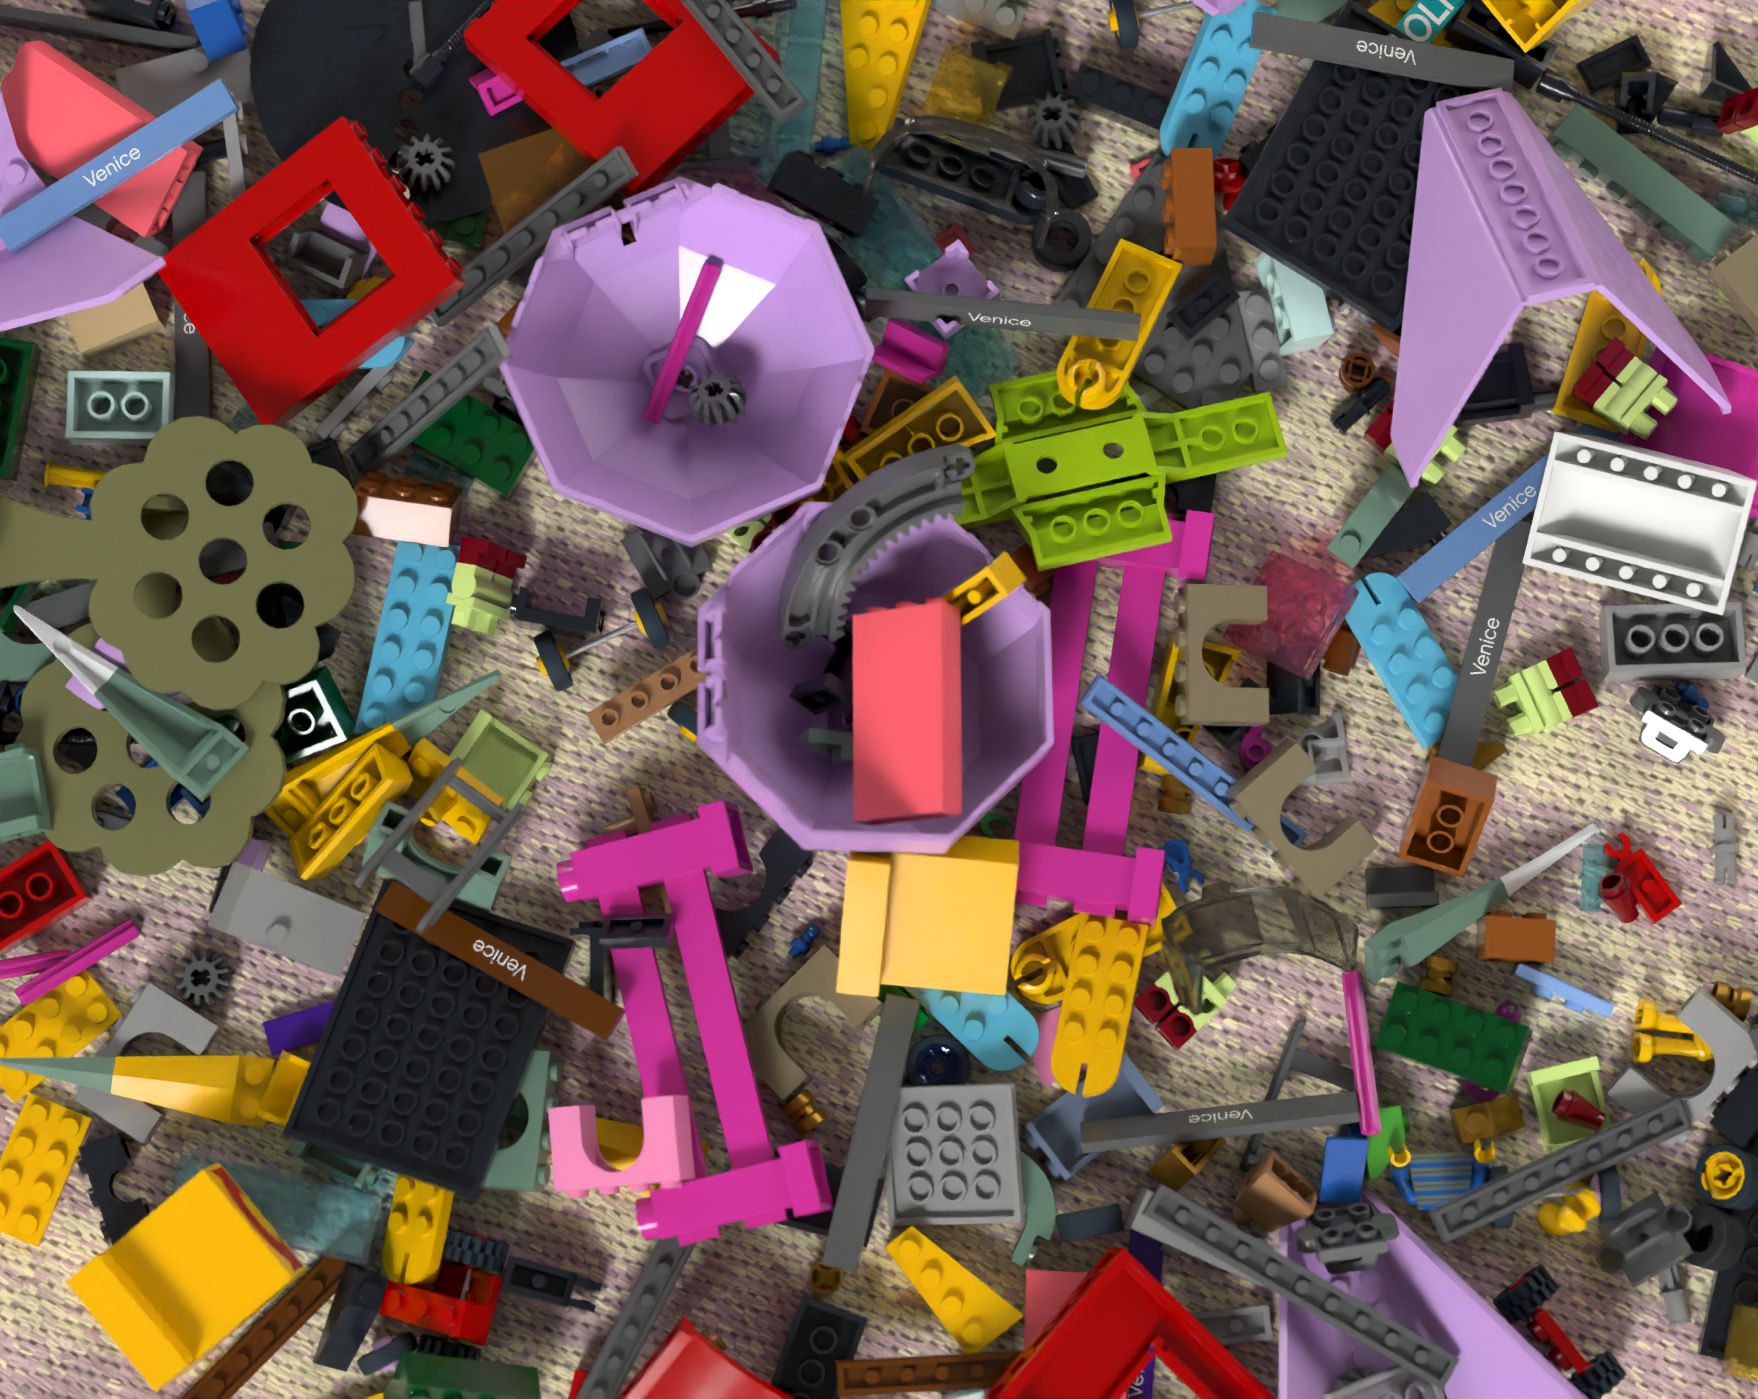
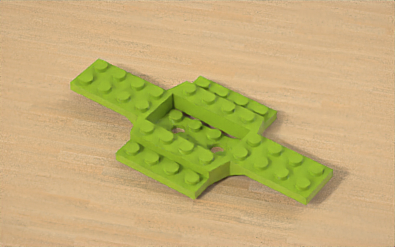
(1115, 518)

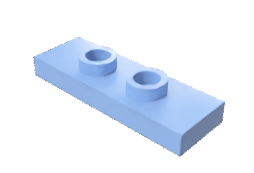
(609, 59)
(1574, 997)

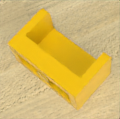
(283, 1088)

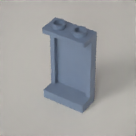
(1058, 1125)

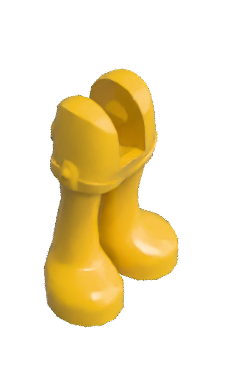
(1647, 1045)
(1574, 1213)

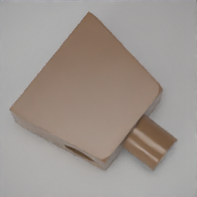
(1274, 1195)

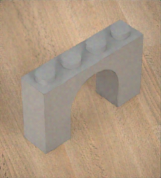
(152, 1012)
(1731, 1050)

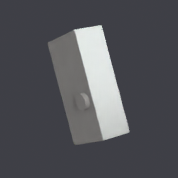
(172, 79)
(1671, 643)
(286, 919)
(1170, 1241)

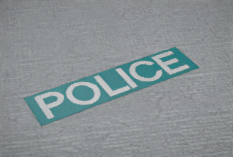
(1427, 19)

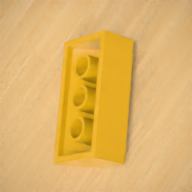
(348, 813)

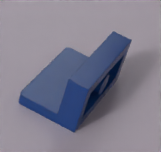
(1343, 1167)

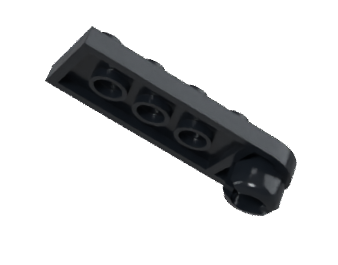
(966, 176)

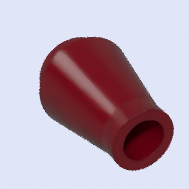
(1618, 895)
(1576, 1110)

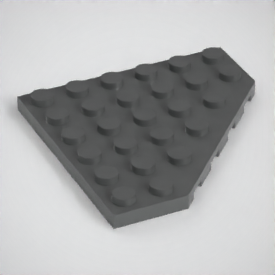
(1188, 373)

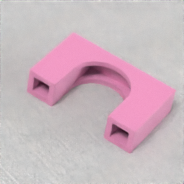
(663, 1160)

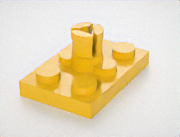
(425, 766)

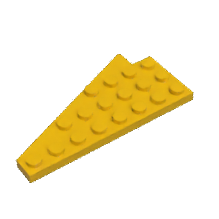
(878, 57)

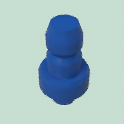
(832, 145)
(1688, 693)
(801, 944)

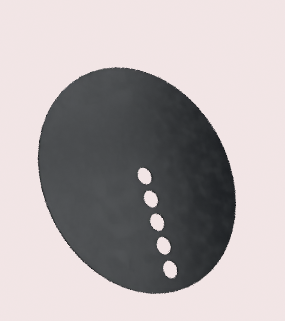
(312, 78)

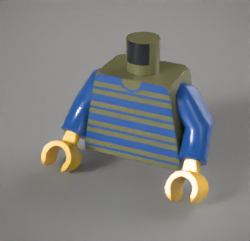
(1438, 1177)

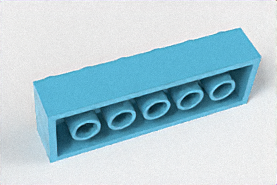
(410, 635)

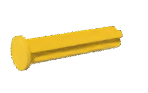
(71, 476)

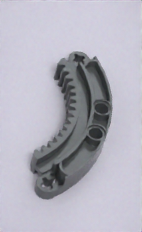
(890, 502)

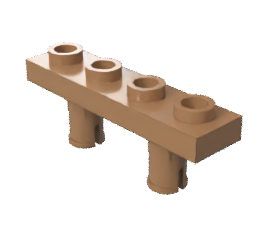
(647, 697)
(643, 809)

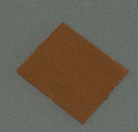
(532, 172)

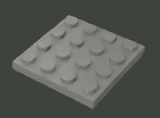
(954, 1156)

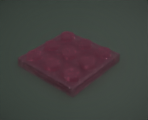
(1302, 615)

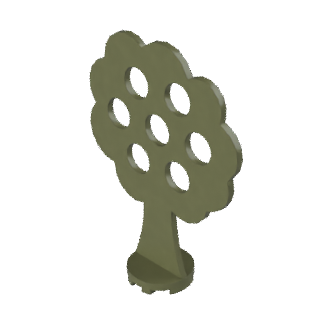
(121, 553)
(154, 836)

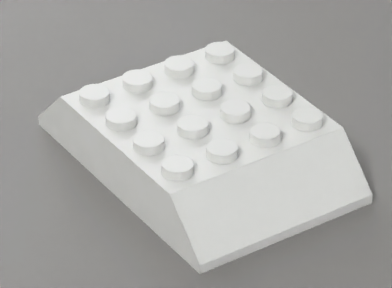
(1640, 520)

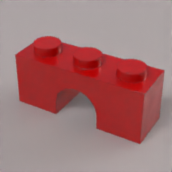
(435, 1311)

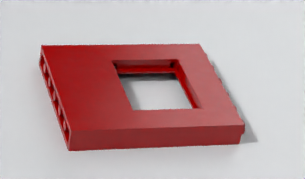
(653, 112)
(253, 313)
(1104, 1339)

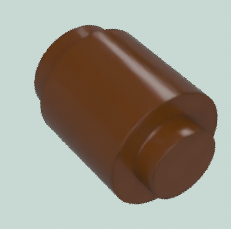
(1342, 652)

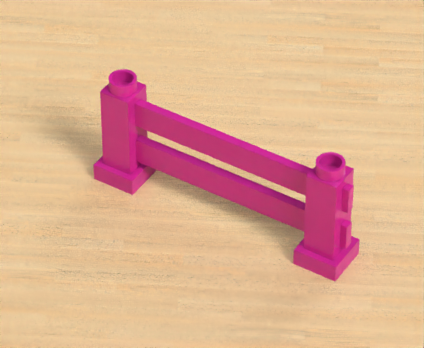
(680, 855)
(1099, 874)

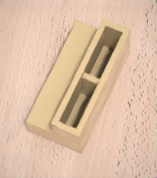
(115, 323)

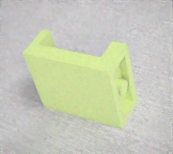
(501, 759)
(1546, 1085)

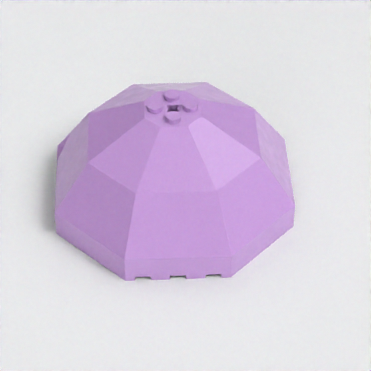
(602, 326)
(759, 724)

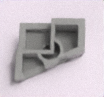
(1326, 741)

